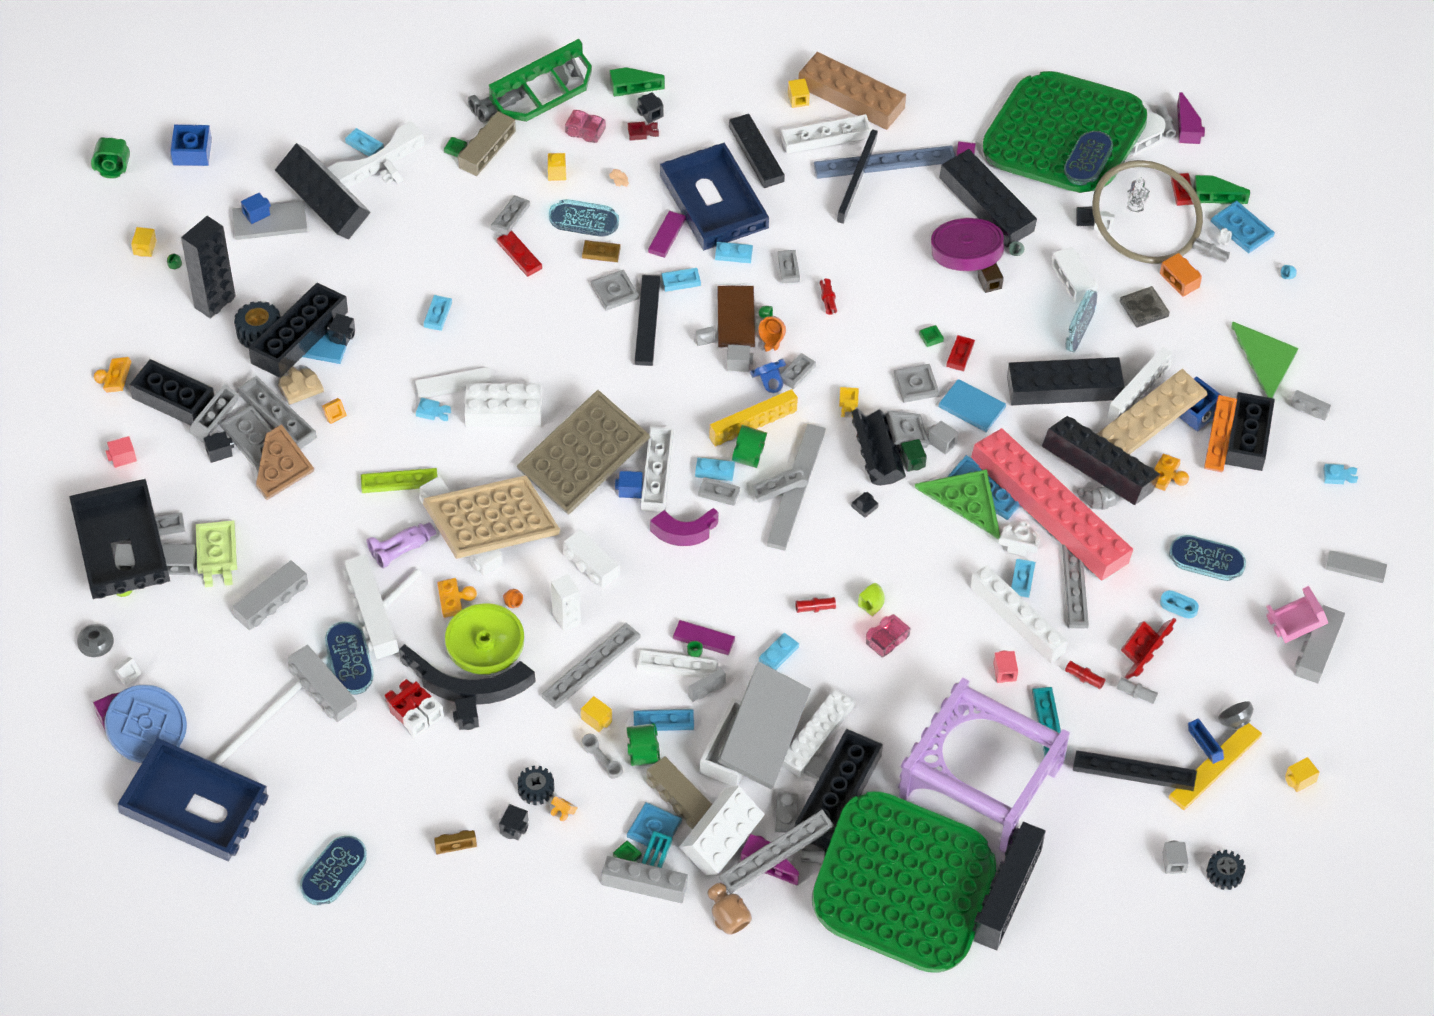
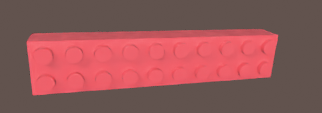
(1052, 504)

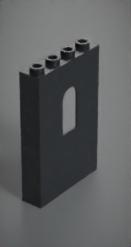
(114, 516)

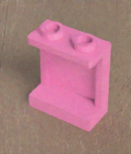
(1297, 617)

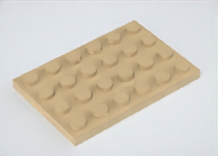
(491, 516)

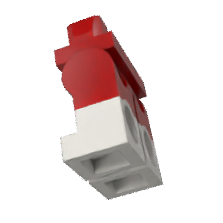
(414, 707)

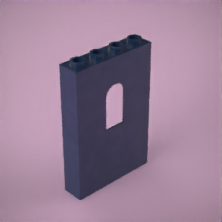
(724, 221)
(167, 785)

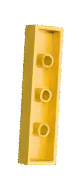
(754, 417)

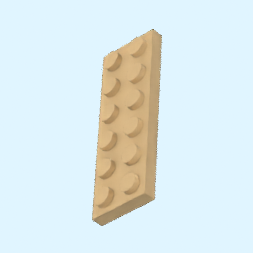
(1154, 412)

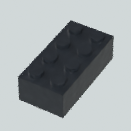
(170, 392)
(1250, 431)

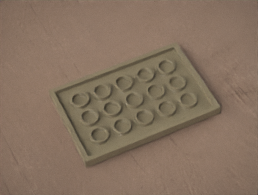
(583, 452)

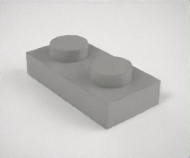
(788, 266)
(797, 370)
(1310, 405)
(719, 491)
(706, 685)
(786, 811)

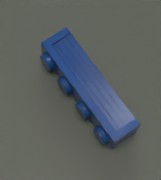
(1205, 740)

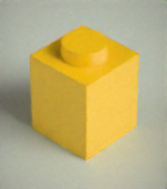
(798, 93)
(556, 166)
(143, 241)
(596, 714)
(1302, 774)

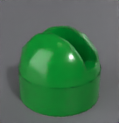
(176, 261)
(765, 311)
(694, 645)

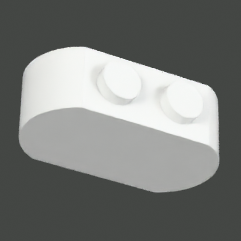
(1151, 135)

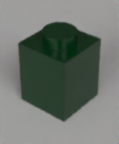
(913, 455)

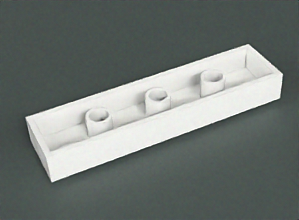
(826, 133)
(1140, 383)
(657, 469)
(818, 731)

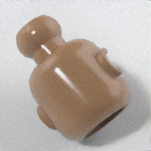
(729, 910)

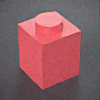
(121, 452)
(1005, 666)

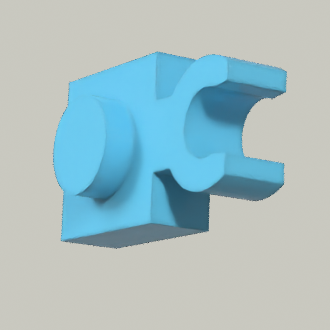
(430, 409)
(1337, 474)

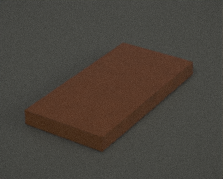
(736, 316)

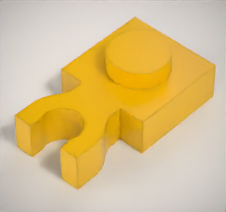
(848, 399)

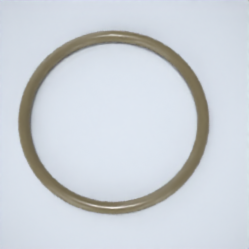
(1160, 167)

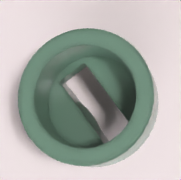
(1014, 246)

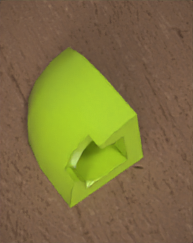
(872, 599)

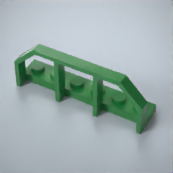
(535, 69)

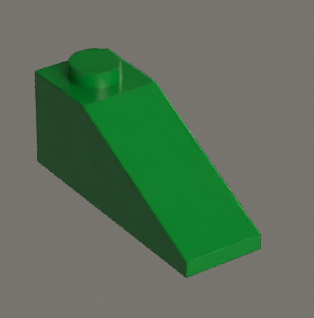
(633, 81)
(1219, 191)

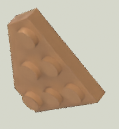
(280, 463)

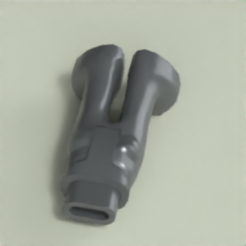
(485, 109)

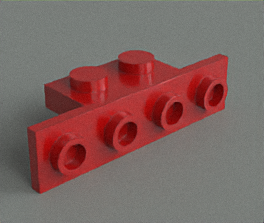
(1143, 643)

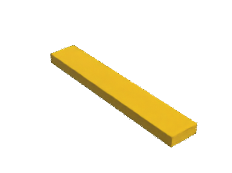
(1208, 772)

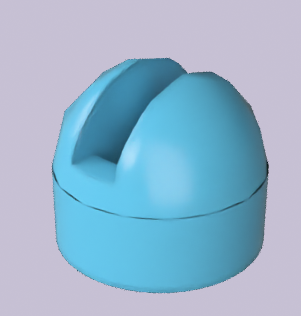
(1288, 272)

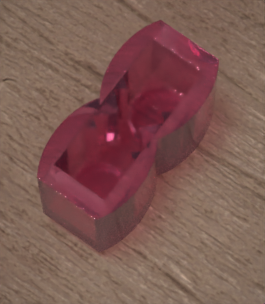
(585, 126)
(887, 635)

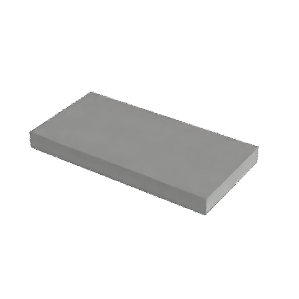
(283, 220)
(247, 433)

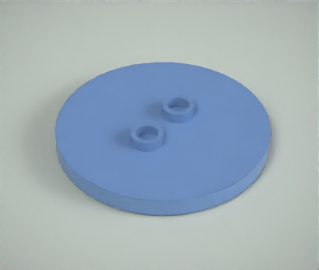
(142, 716)

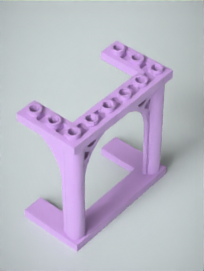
(922, 775)

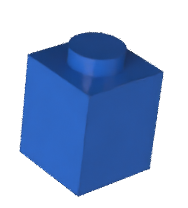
(255, 208)
(629, 484)

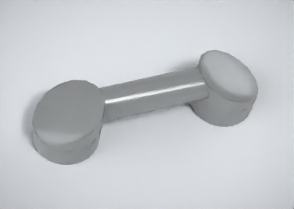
(591, 745)

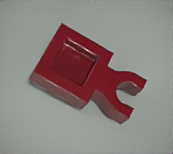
(640, 131)

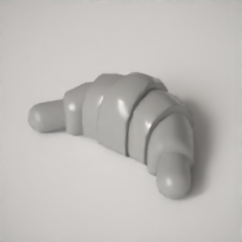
(1099, 498)

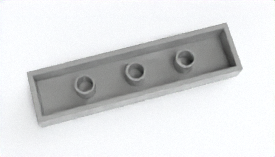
(276, 411)

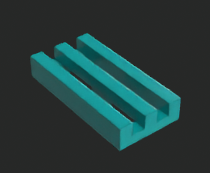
(665, 851)

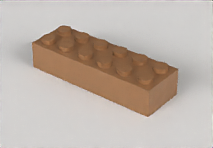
(853, 90)

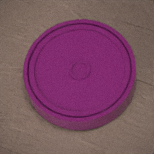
(967, 244)

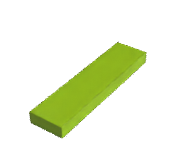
(396, 480)

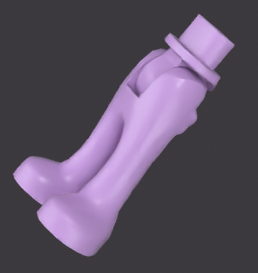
(406, 539)

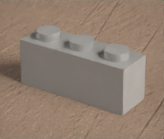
(214, 413)

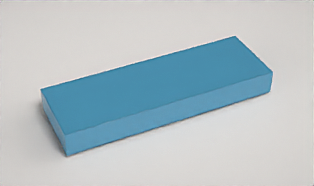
(666, 719)

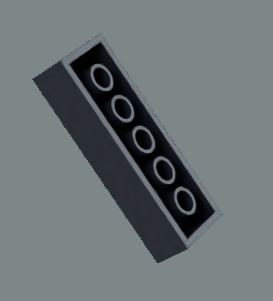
(322, 191)
(987, 196)
(208, 266)
(297, 330)
(1064, 381)
(1101, 460)
(842, 779)
(1008, 885)

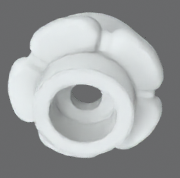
(1223, 236)

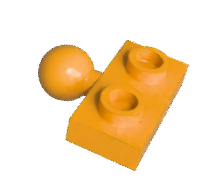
(116, 376)
(1167, 468)
(451, 597)

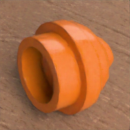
(513, 598)

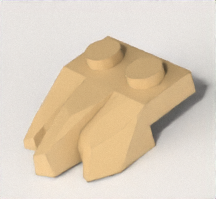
(299, 384)

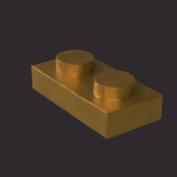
(601, 251)
(455, 842)

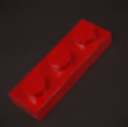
(519, 253)

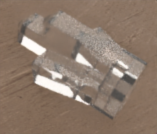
(1137, 195)

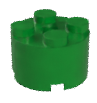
(110, 157)
(749, 446)
(643, 744)

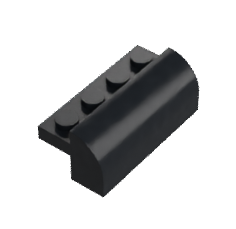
(878, 449)

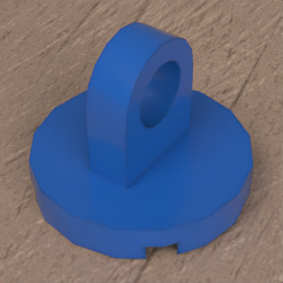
(768, 372)

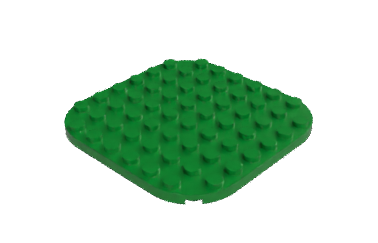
(1047, 118)
(903, 882)

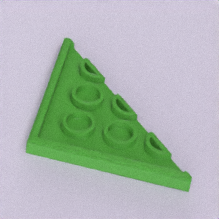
(1266, 356)
(967, 496)

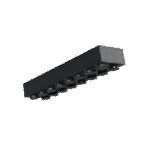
(756, 150)

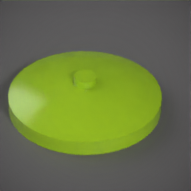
(484, 638)

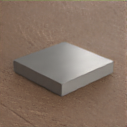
(614, 290)
(916, 383)
(906, 427)

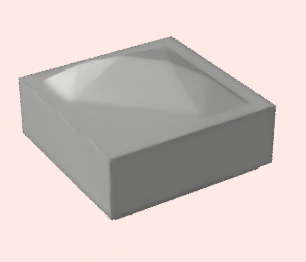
(705, 336)

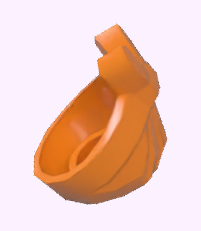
(772, 332)

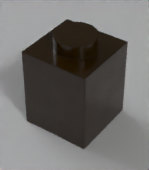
(991, 278)

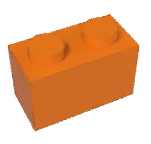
(1180, 274)

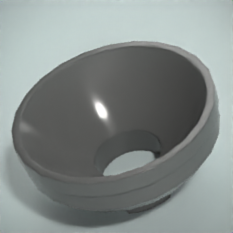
(98, 646)
(1237, 715)

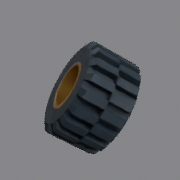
(254, 321)

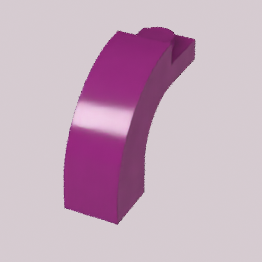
(683, 533)

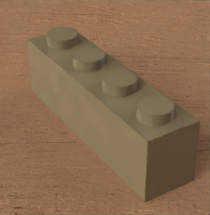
(486, 143)
(678, 791)

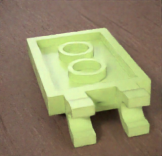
(216, 550)

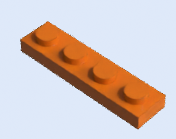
(1220, 433)

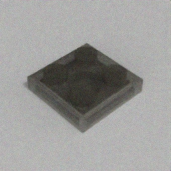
(1144, 306)

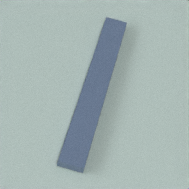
(885, 161)

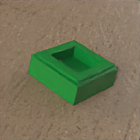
(455, 146)
(931, 336)
(627, 852)

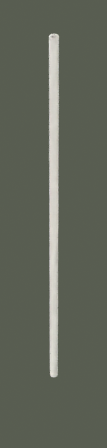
(297, 686)

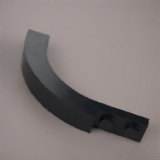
(484, 690)

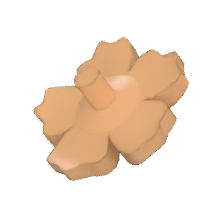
(619, 177)

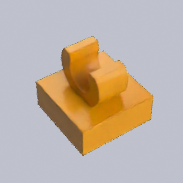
(334, 410)
(563, 806)

